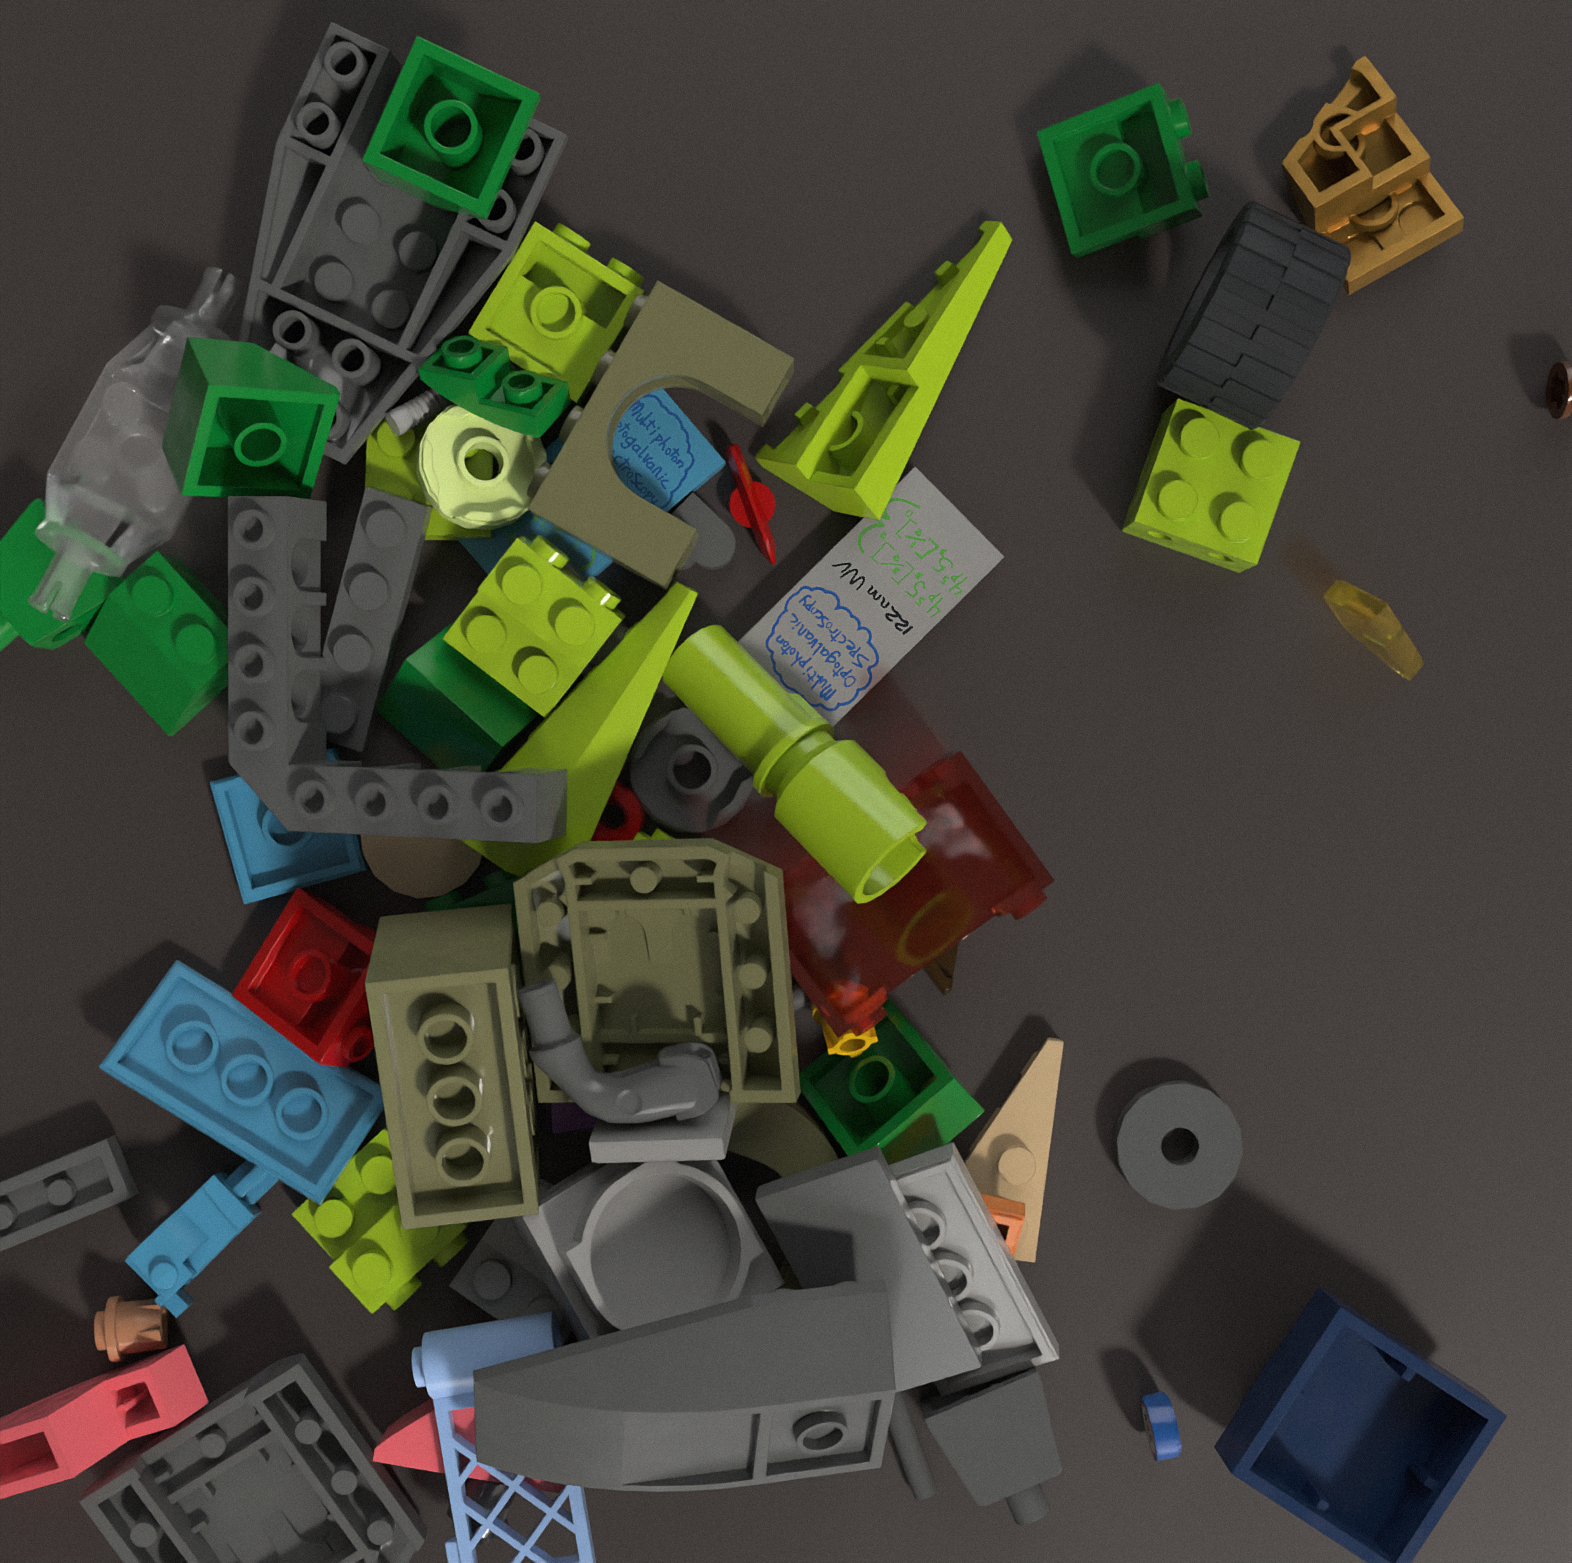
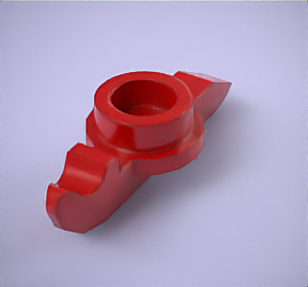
(751, 503)

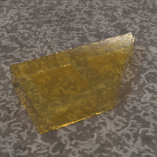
(1374, 626)

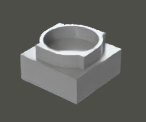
(644, 1244)

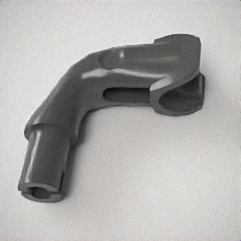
(678, 1084)

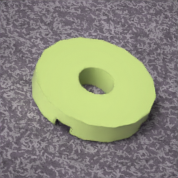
(459, 494)

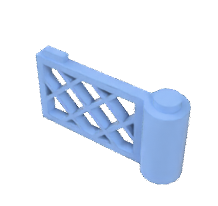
(446, 1369)

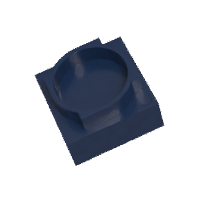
(1358, 1433)

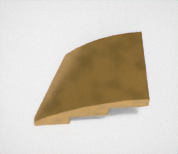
(1369, 181)

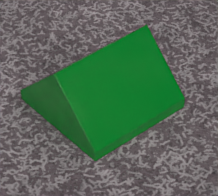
(454, 708)

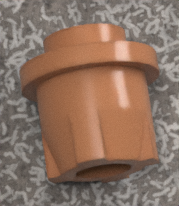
(130, 1327)

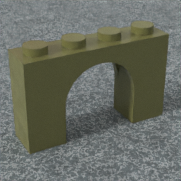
(666, 346)

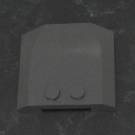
(257, 1483)

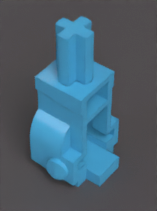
(199, 1233)

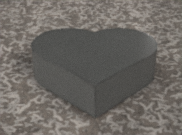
(716, 539)

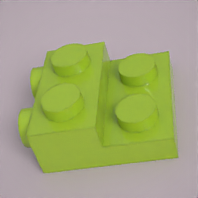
(559, 307)
(535, 623)
(365, 1234)

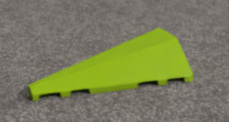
(595, 730)

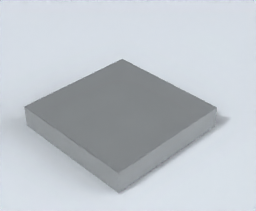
(666, 1139)

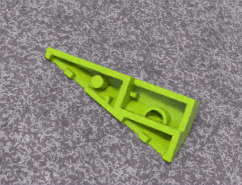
(865, 429)

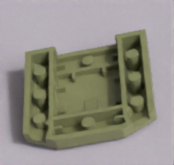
(664, 952)

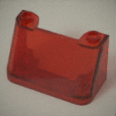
(972, 870)

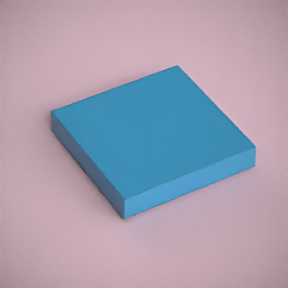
(270, 857)

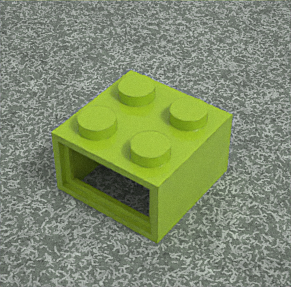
(1210, 486)

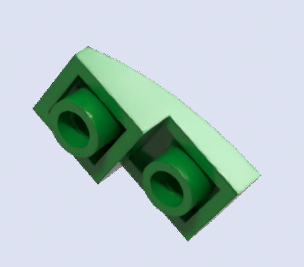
(482, 382)

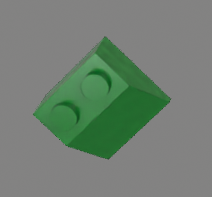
(450, 131)
(246, 422)
(164, 640)
(890, 1095)

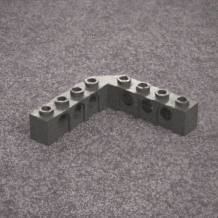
(276, 714)

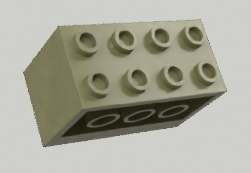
(455, 1065)

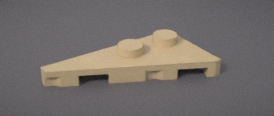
(1015, 1143)

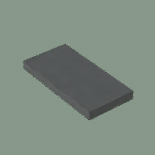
(857, 1226)

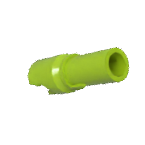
(823, 788)

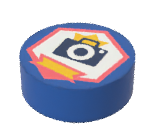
(1160, 1426)

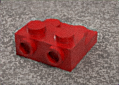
(313, 981)

